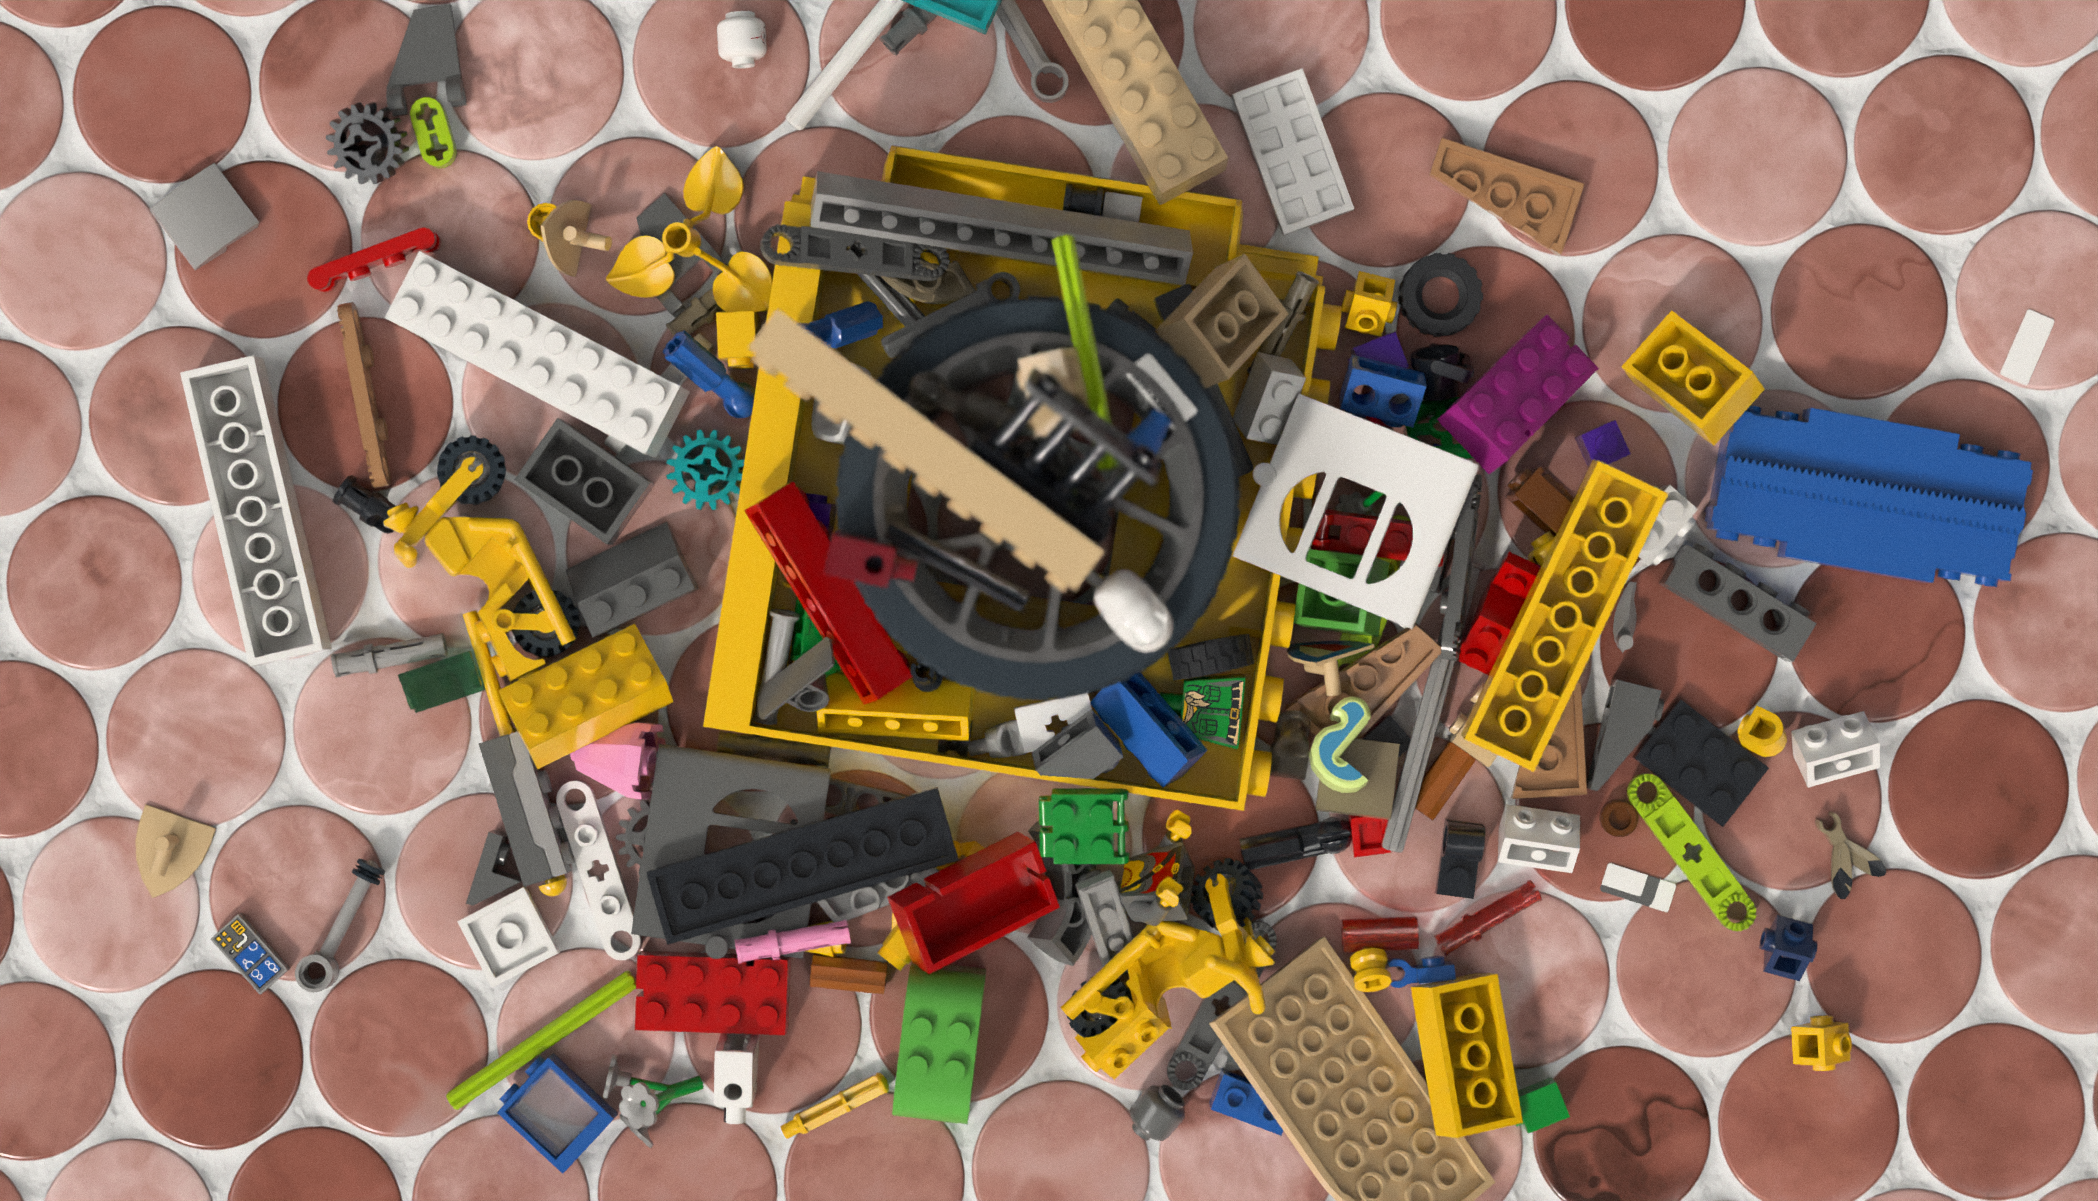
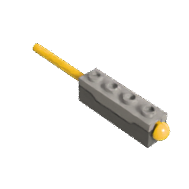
(521, 789)

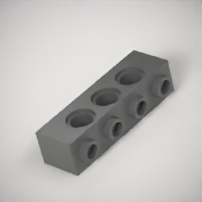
(1683, 580)

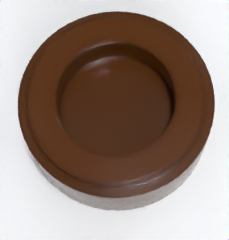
(1618, 818)

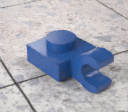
(1431, 970)

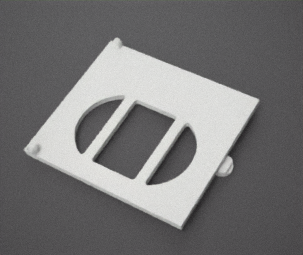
(1406, 470)

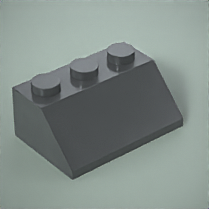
(630, 580)

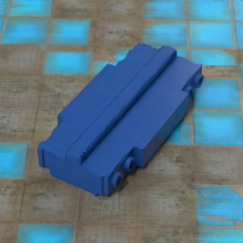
(1869, 496)

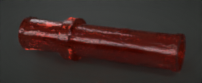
(1487, 918)

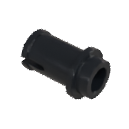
(923, 683)

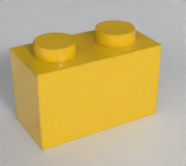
(735, 335)

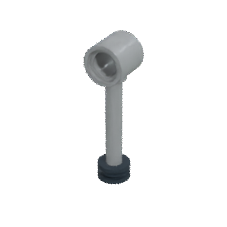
(367, 873)

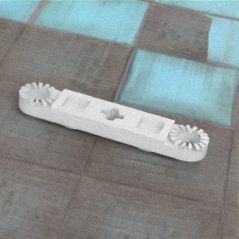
(589, 843)

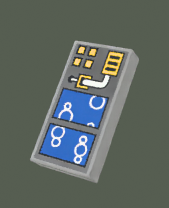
(250, 953)

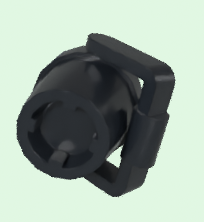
(1443, 370)

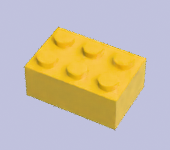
(1693, 377)

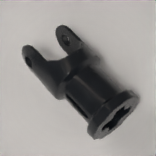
(369, 505)

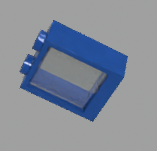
(554, 1109)

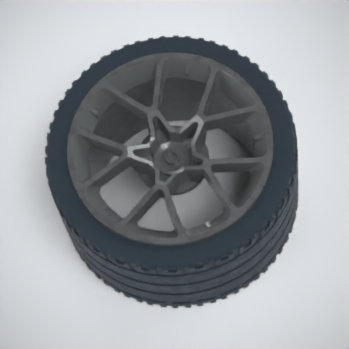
(1196, 534)

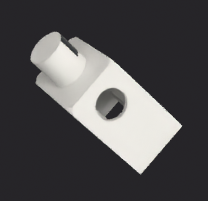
(735, 1075)

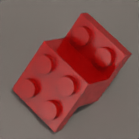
(1497, 612)

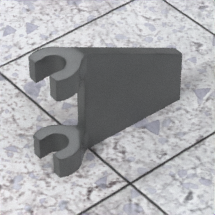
(427, 56)
(653, 223)

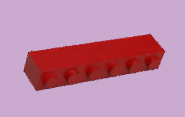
(833, 603)

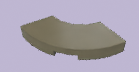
(944, 290)

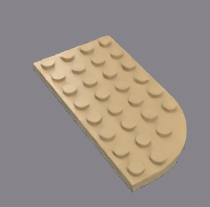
(1346, 1088)

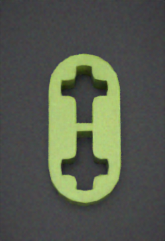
(424, 134)

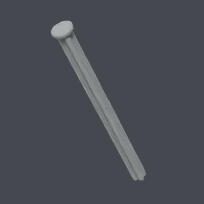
(1422, 740)

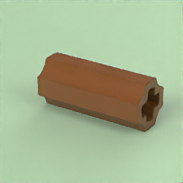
(1443, 779)
(848, 974)

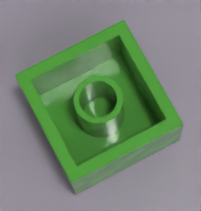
(1328, 613)

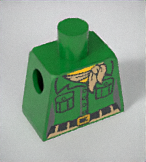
(1211, 707)

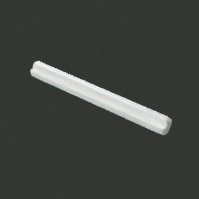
(843, 62)

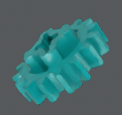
(702, 486)

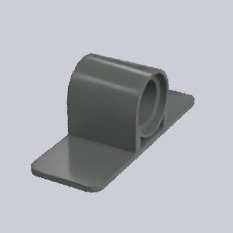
(800, 684)

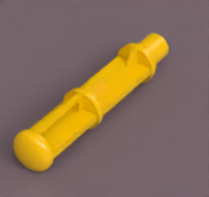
(836, 1105)

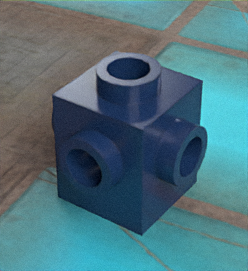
(1788, 947)

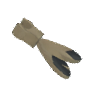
(1844, 855)

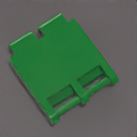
(1083, 826)

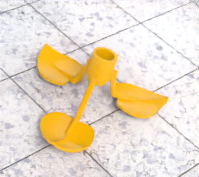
(644, 262)

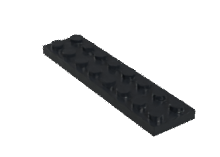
(802, 865)

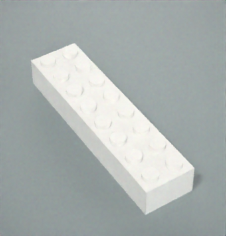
(537, 354)
(255, 510)

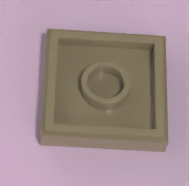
(1375, 800)

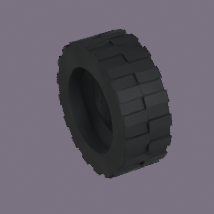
(1440, 266)
(1211, 656)

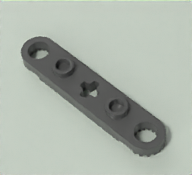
(827, 251)
(1455, 601)
(1200, 1041)

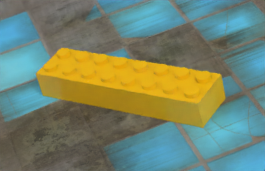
(1563, 615)

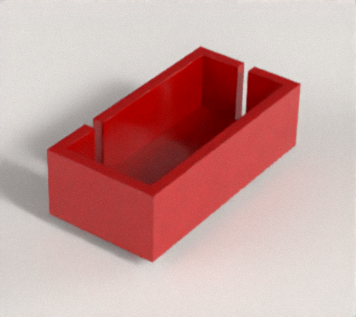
(973, 902)
(712, 994)

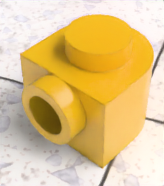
(1762, 733)

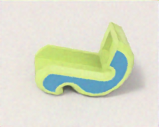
(1331, 743)

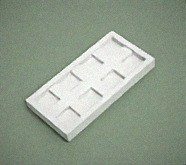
(1292, 152)

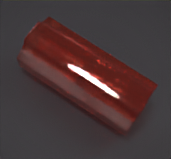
(1380, 933)

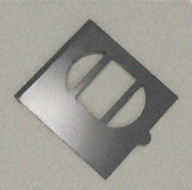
(681, 809)

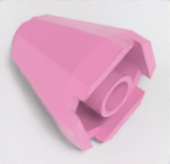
(623, 759)

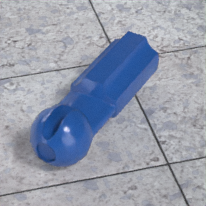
(846, 325)
(709, 374)

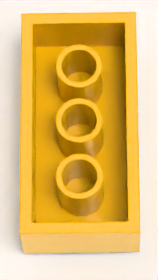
(586, 696)
(1466, 1055)

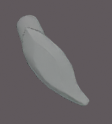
(1625, 618)

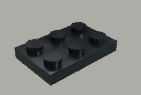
(1700, 762)

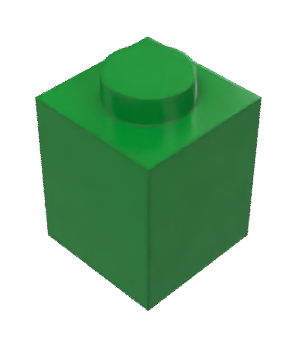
(1541, 1105)

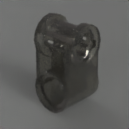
(1290, 746)

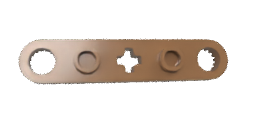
(359, 359)

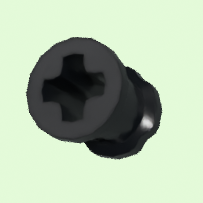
(1083, 200)

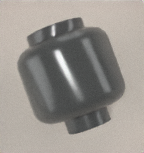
(1157, 1113)

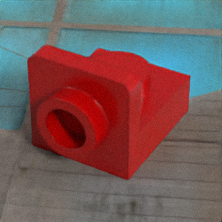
(1367, 835)

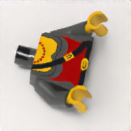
(1160, 882)

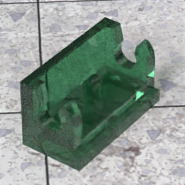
(442, 681)

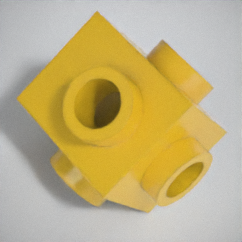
(1369, 304)
(1821, 1043)

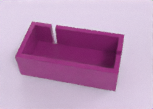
(1517, 394)

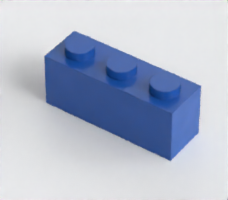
(1149, 728)

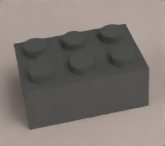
(584, 481)

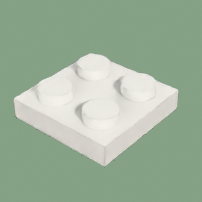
(508, 936)

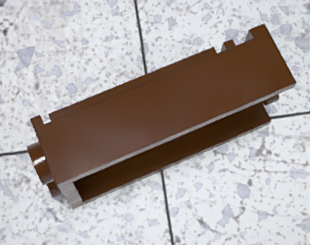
(1540, 499)

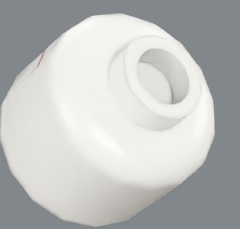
(741, 39)

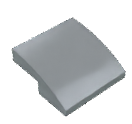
(204, 216)

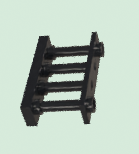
(1056, 492)

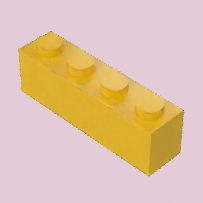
(900, 713)

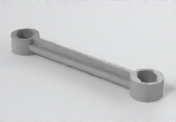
(1030, 49)

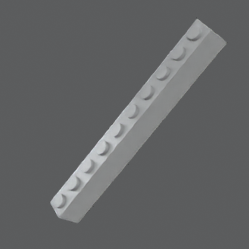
(998, 227)

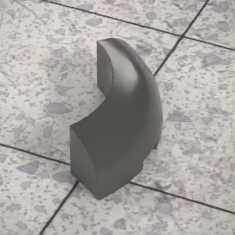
(1065, 930)

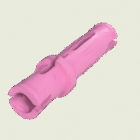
(792, 941)

